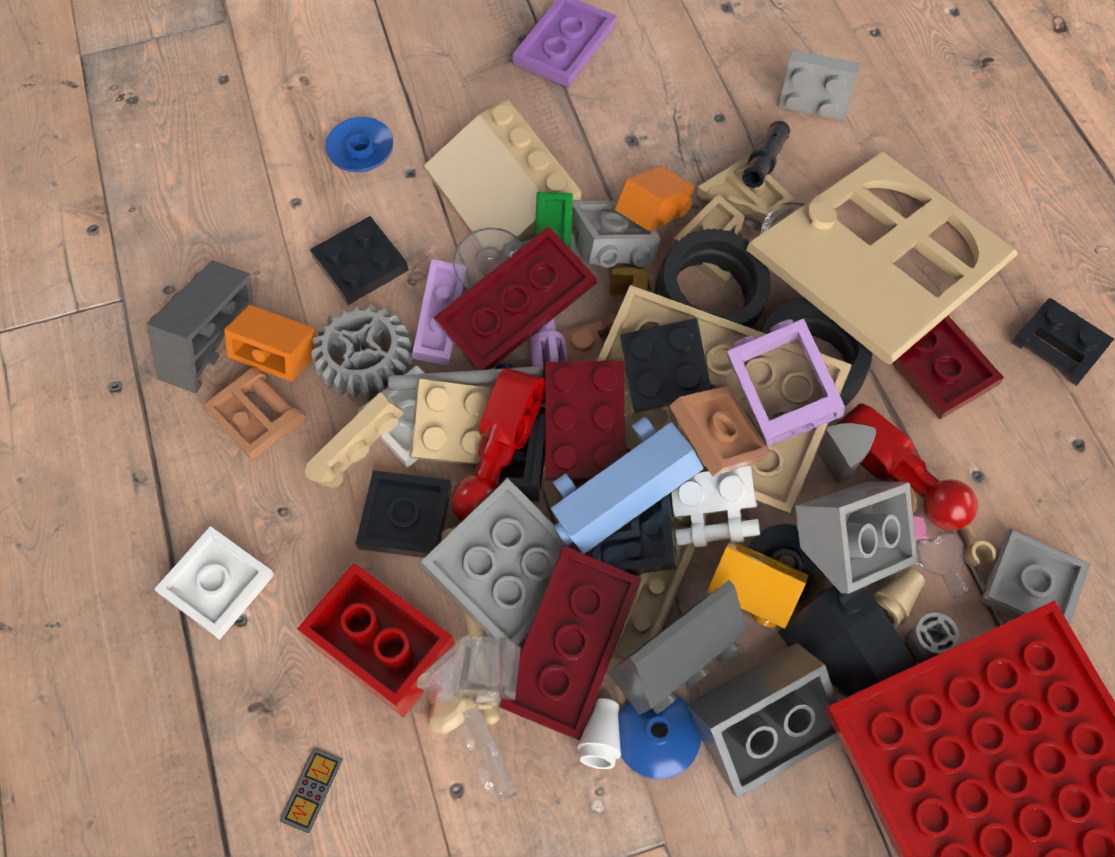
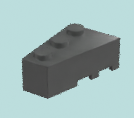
(194, 323)

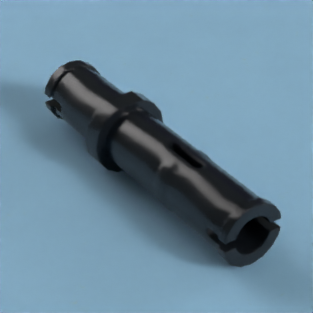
(763, 159)

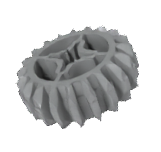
(359, 339)

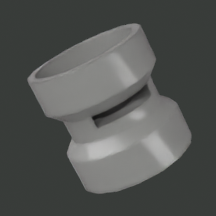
(927, 645)

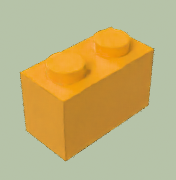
(761, 583)

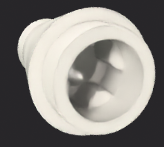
(601, 736)

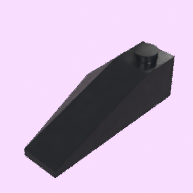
(850, 639)

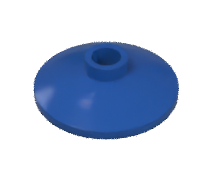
(359, 144)
(658, 756)

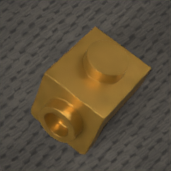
(624, 277)

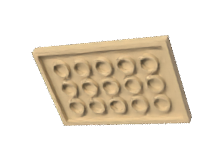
(779, 377)

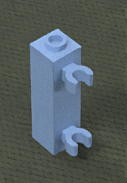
(625, 487)

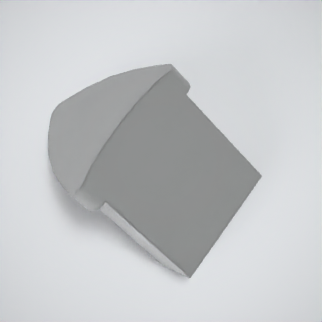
(845, 448)

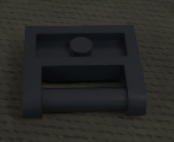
(1067, 334)

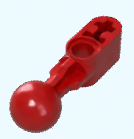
(504, 429)
(947, 502)

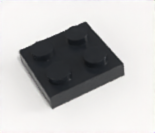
(359, 260)
(664, 364)
(403, 514)

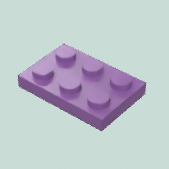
(564, 40)

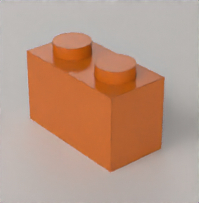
(655, 198)
(269, 342)

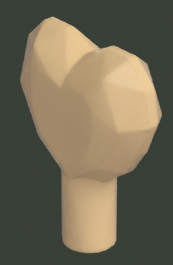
(447, 716)

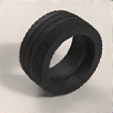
(729, 254)
(827, 330)

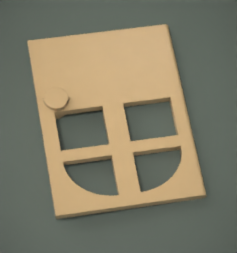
(859, 281)

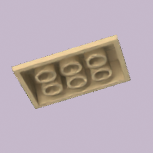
(495, 172)

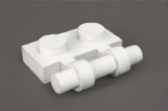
(715, 494)

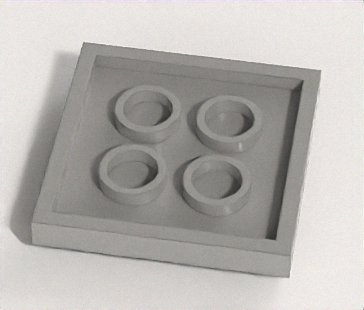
(498, 562)

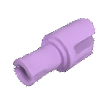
(547, 346)

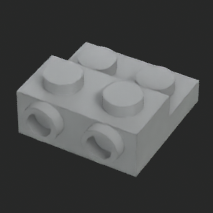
(610, 237)

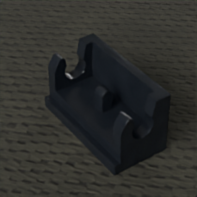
(528, 462)

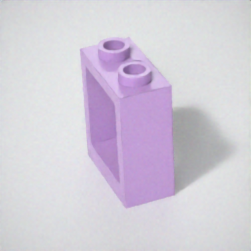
(800, 419)

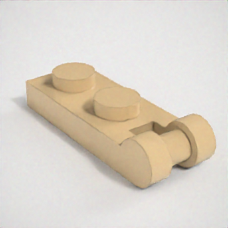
(353, 441)

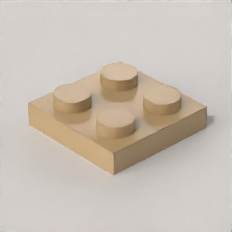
(448, 421)

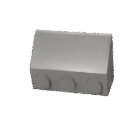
(859, 533)

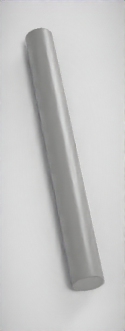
(472, 377)

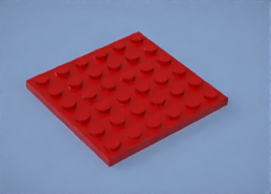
(990, 747)

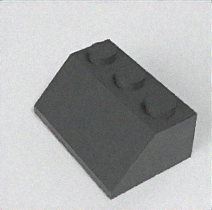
(682, 651)
(766, 718)

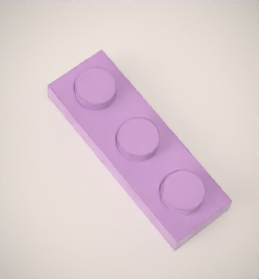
(441, 290)

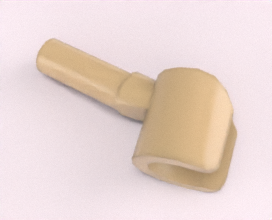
(973, 543)

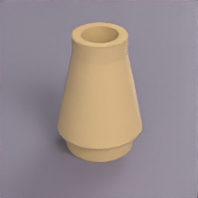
(900, 596)

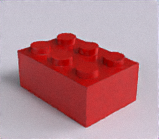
(376, 638)

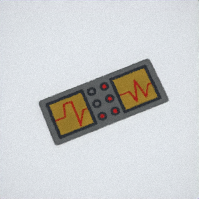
(311, 790)

